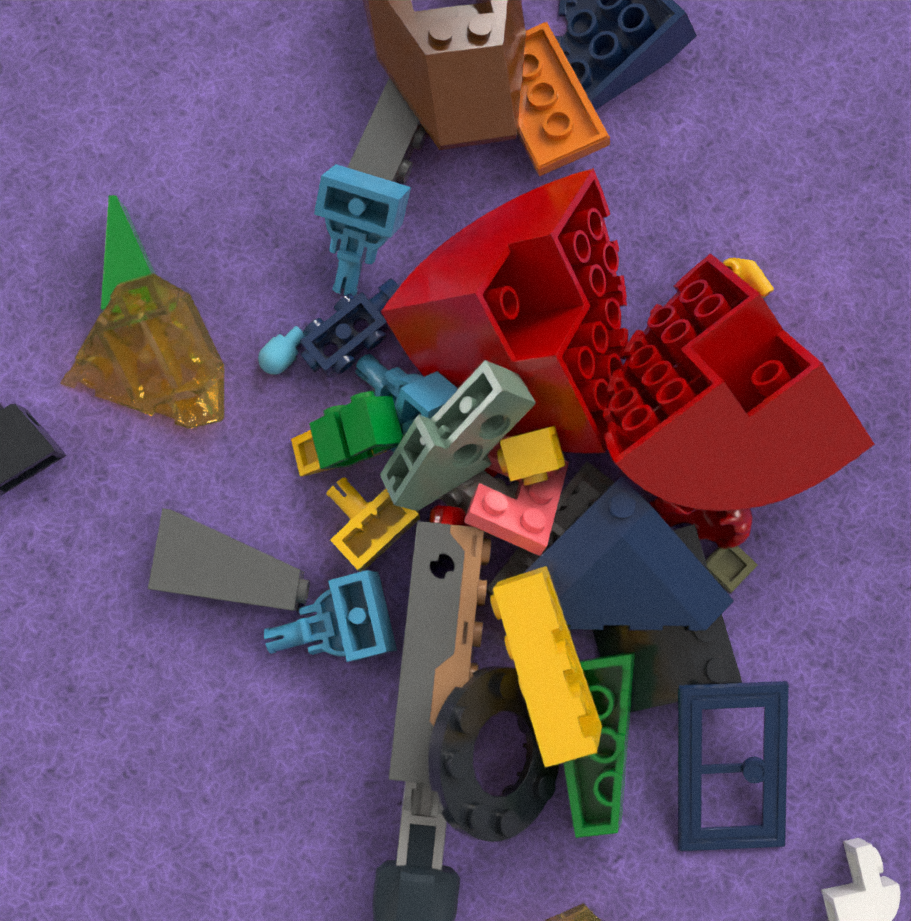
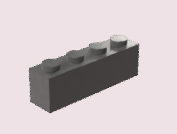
(389, 138)

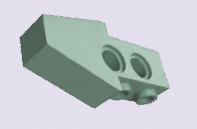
(455, 442)

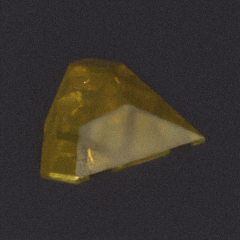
(153, 355)

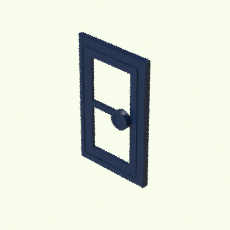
(770, 769)

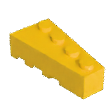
(547, 667)

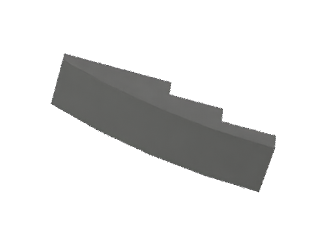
(573, 502)

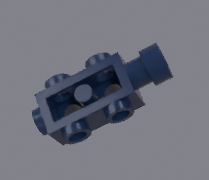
(341, 332)

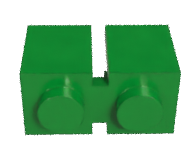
(354, 430)

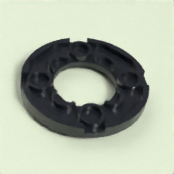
(451, 760)

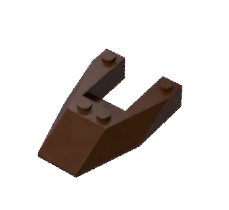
(454, 66)

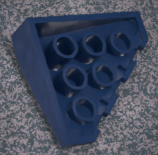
(621, 42)
(629, 569)

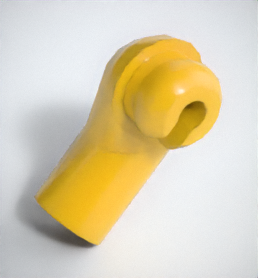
(751, 274)

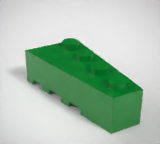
(598, 779)

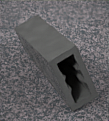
(216, 566)

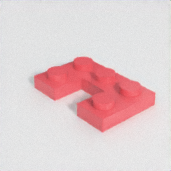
(522, 519)

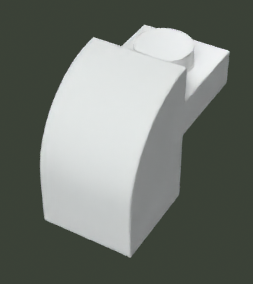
(869, 894)

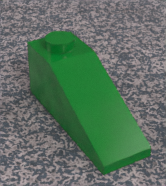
(124, 251)

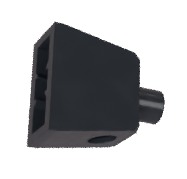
(23, 447)

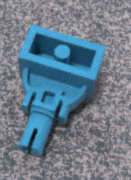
(359, 217)
(410, 392)
(349, 620)

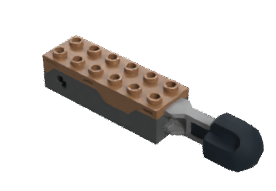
(434, 662)

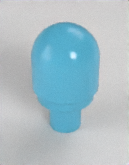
(280, 352)

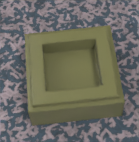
(730, 567)

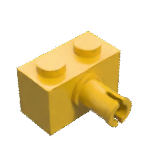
(371, 524)

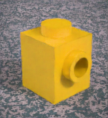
(531, 455)

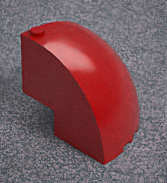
(532, 295)
(725, 402)

